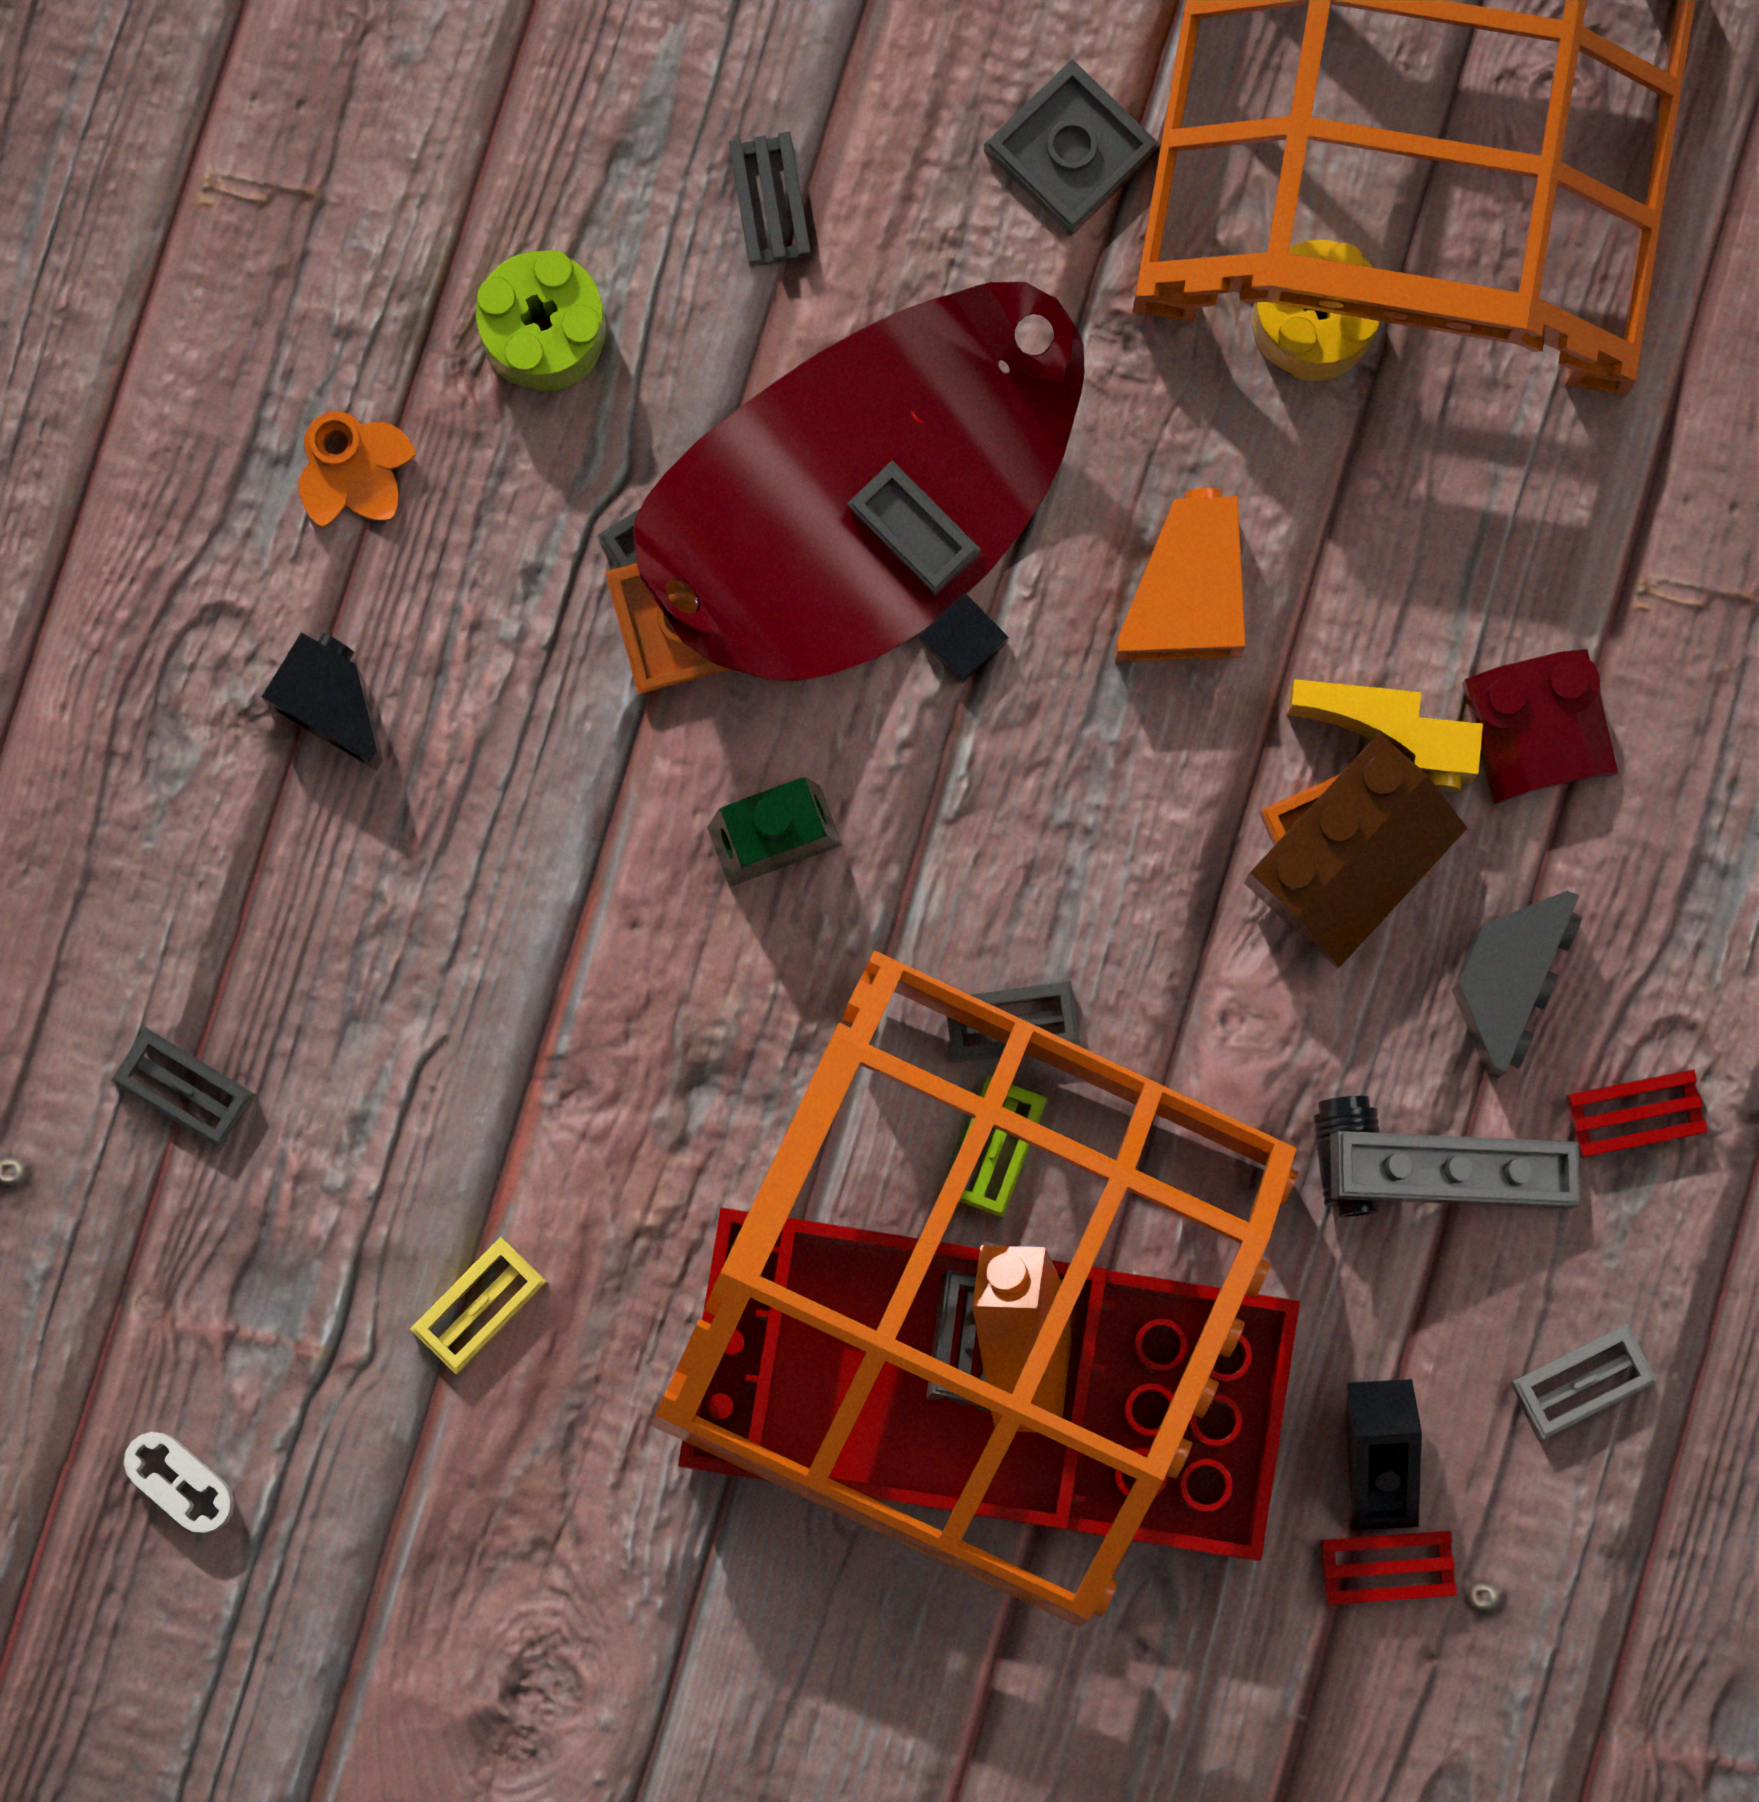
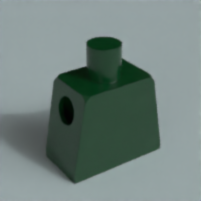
(772, 830)

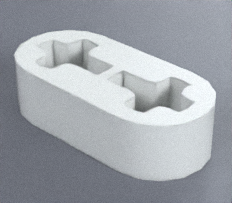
(168, 1494)

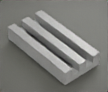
(1535, 1406)

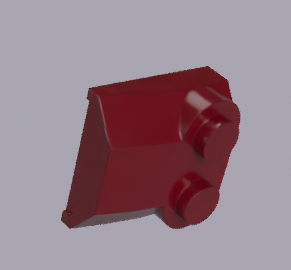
(1540, 723)

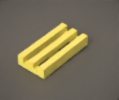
(460, 1288)

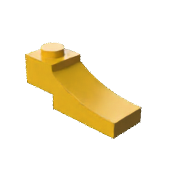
(1440, 748)

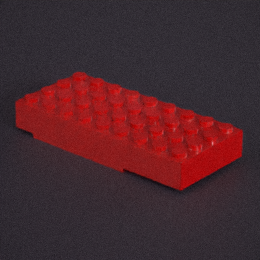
(1126, 1360)

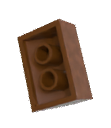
(1357, 851)

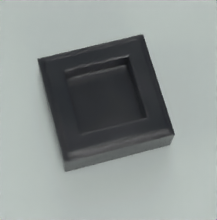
(963, 638)

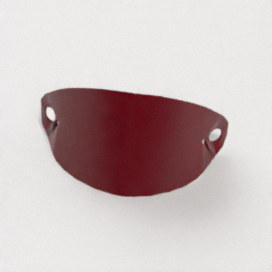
(763, 496)

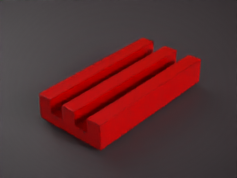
(1690, 1103)
(1443, 1564)

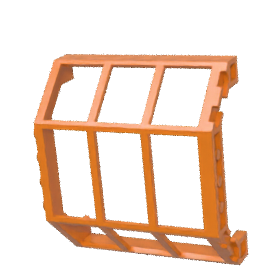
(1591, 354)
(778, 1193)

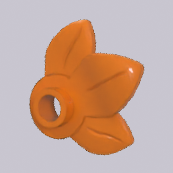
(356, 477)

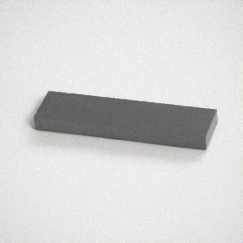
(1454, 1170)

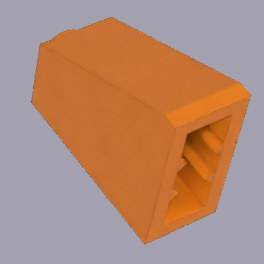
(1191, 586)
(1009, 1309)

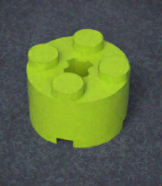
(561, 291)

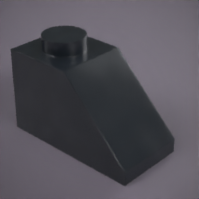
(326, 697)
(1384, 1454)

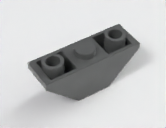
(1510, 974)

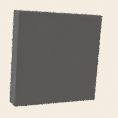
(1071, 147)

